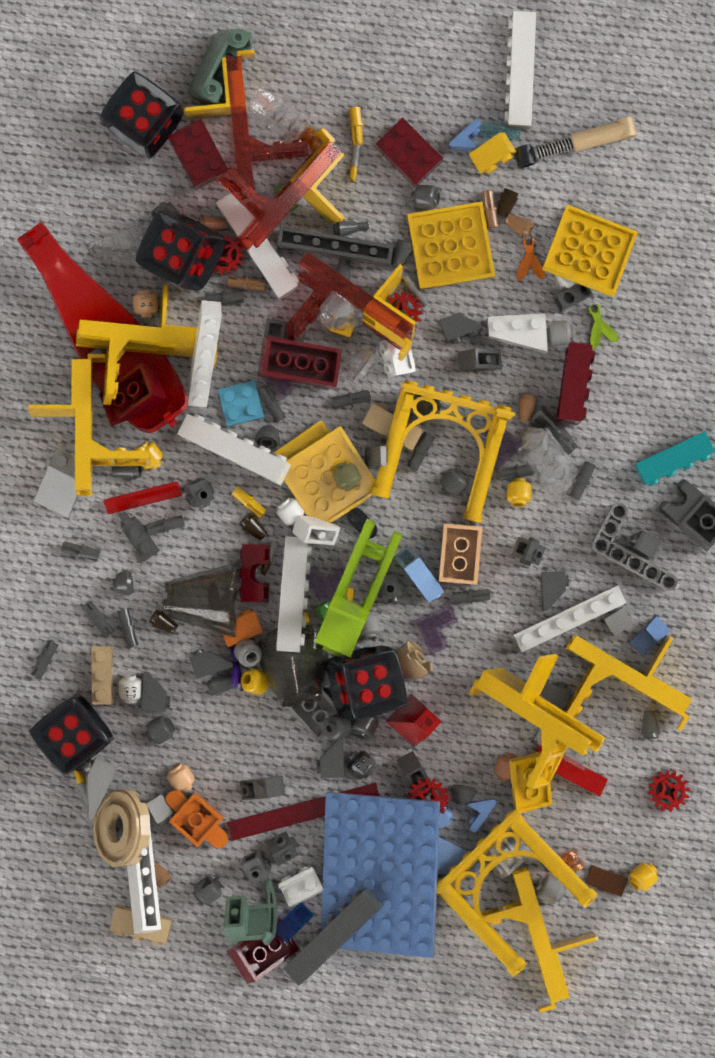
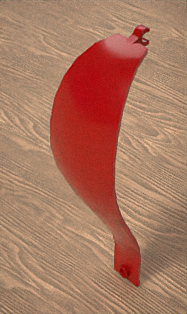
(82, 298)

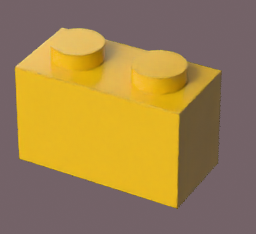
(492, 153)

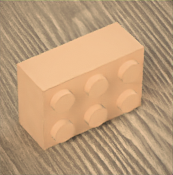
(460, 554)

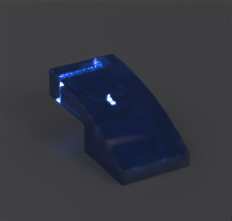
(293, 921)

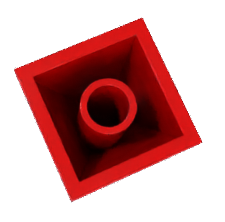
(413, 721)

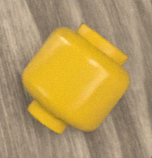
(155, 454)
(519, 492)
(254, 682)
(643, 876)

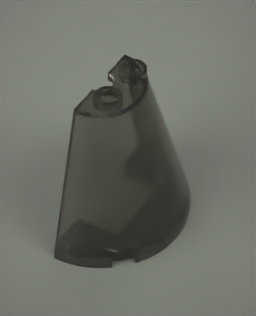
(205, 599)
(294, 674)

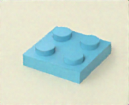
(240, 403)

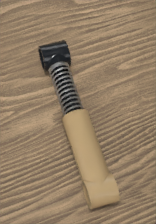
(617, 131)

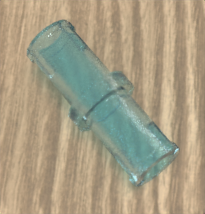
(494, 129)

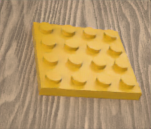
(451, 245)
(590, 250)
(313, 481)

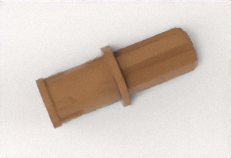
(490, 209)
(246, 283)

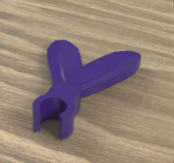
(236, 672)

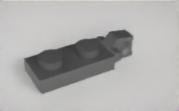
(544, 419)
(138, 536)

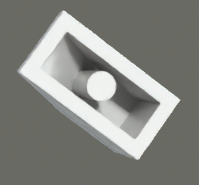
(315, 531)

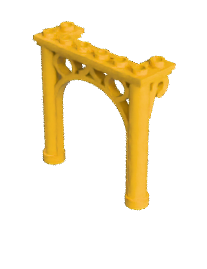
(487, 453)
(450, 890)

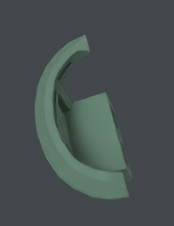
(251, 922)

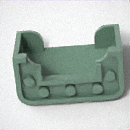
(203, 85)

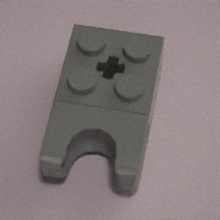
(690, 515)

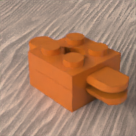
(196, 819)

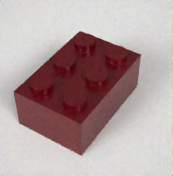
(408, 152)
(197, 153)

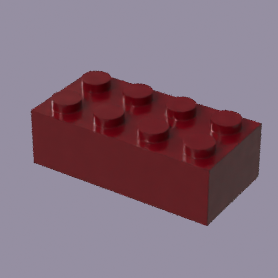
(299, 362)
(574, 383)

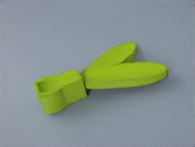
(599, 327)

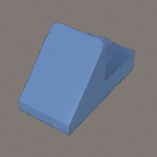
(463, 141)
(649, 636)
(484, 808)

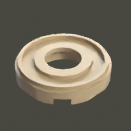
(135, 831)

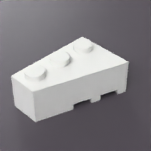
(520, 330)

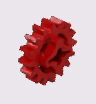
(229, 261)
(403, 304)
(679, 785)
(418, 794)

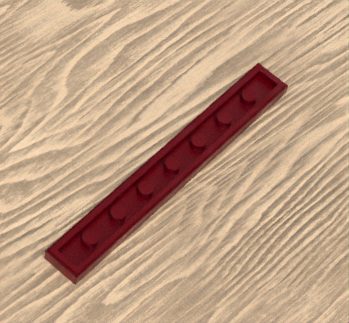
(288, 815)

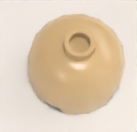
(412, 661)

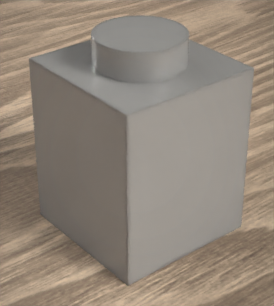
(617, 622)
(158, 811)

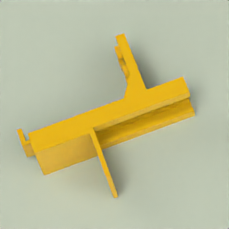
(120, 338)
(88, 452)
(605, 665)
(554, 723)
(528, 911)

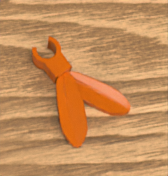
(528, 261)

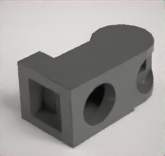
(571, 297)

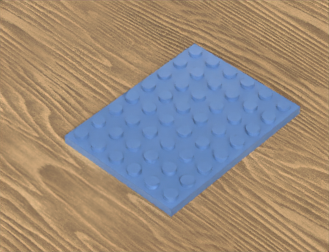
(394, 854)

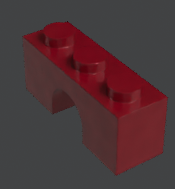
(252, 557)

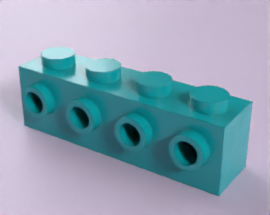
(674, 458)

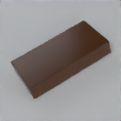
(606, 880)

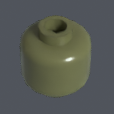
(346, 476)

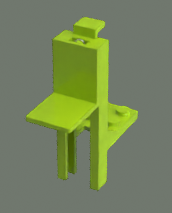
(344, 617)

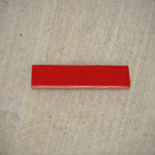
(142, 497)
(586, 779)

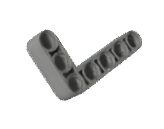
(627, 555)

